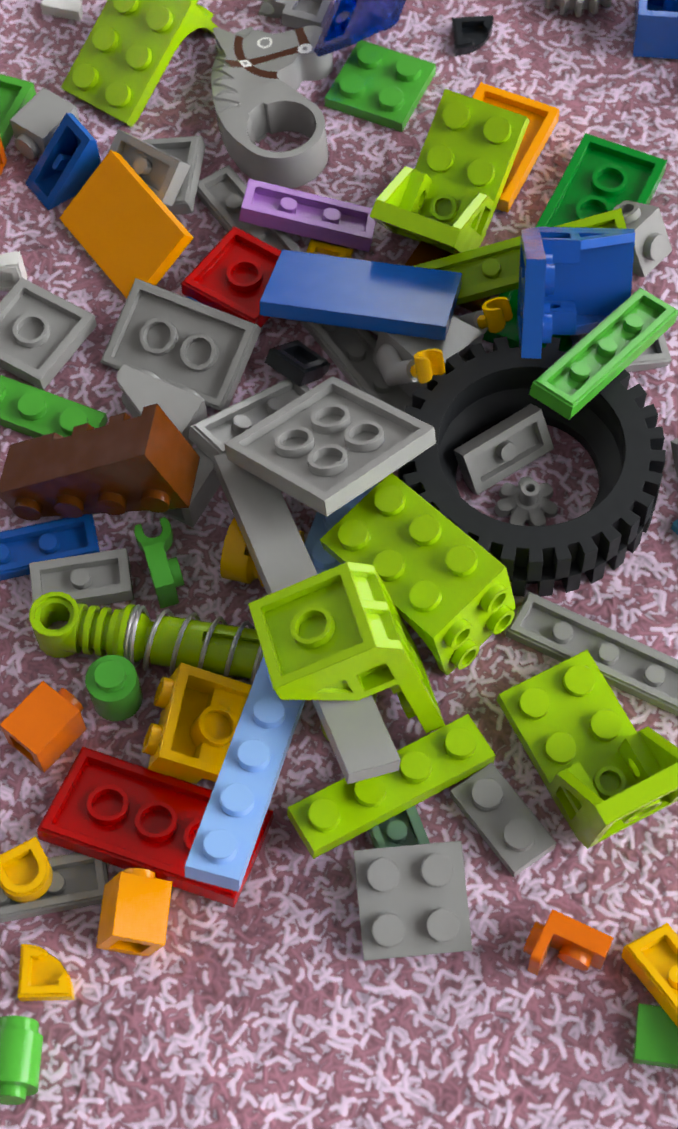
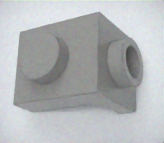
(650, 235)

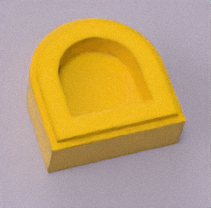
(25, 872)

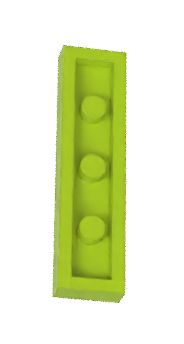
(424, 770)

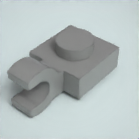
(298, 12)

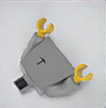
(414, 360)

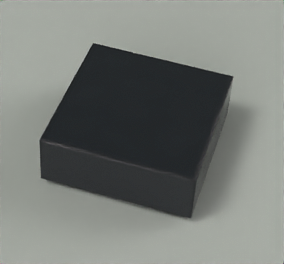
(297, 362)

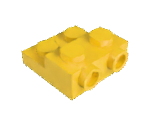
(194, 723)

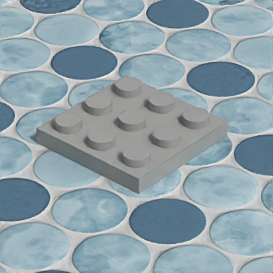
(330, 445)

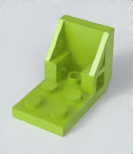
(456, 177)
(342, 642)
(589, 751)

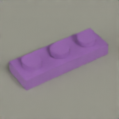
(307, 215)

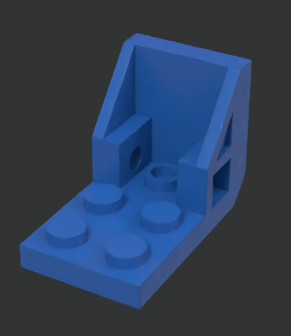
(570, 281)

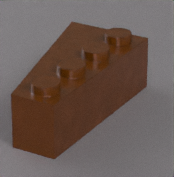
(102, 470)

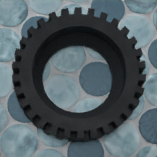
(611, 428)

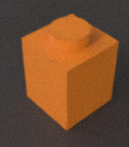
(44, 725)

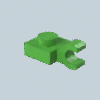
(164, 572)

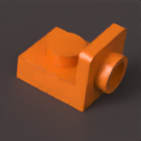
(577, 943)

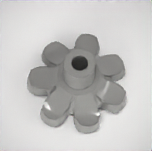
(526, 502)

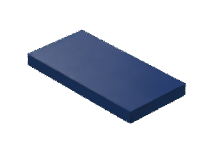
(361, 294)

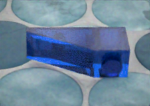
(355, 21)

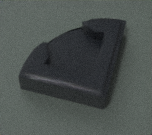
(471, 32)

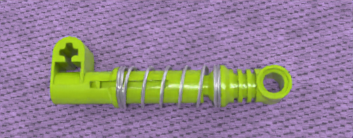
(132, 634)

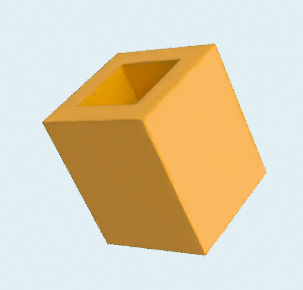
(134, 913)

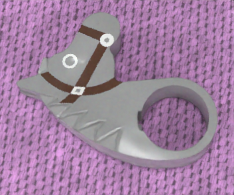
(257, 94)

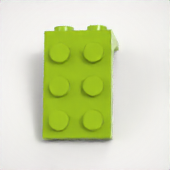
(130, 53)
(431, 569)

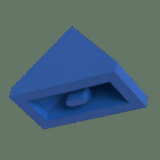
(64, 164)

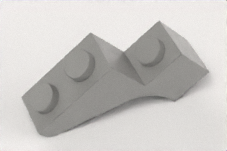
(184, 409)

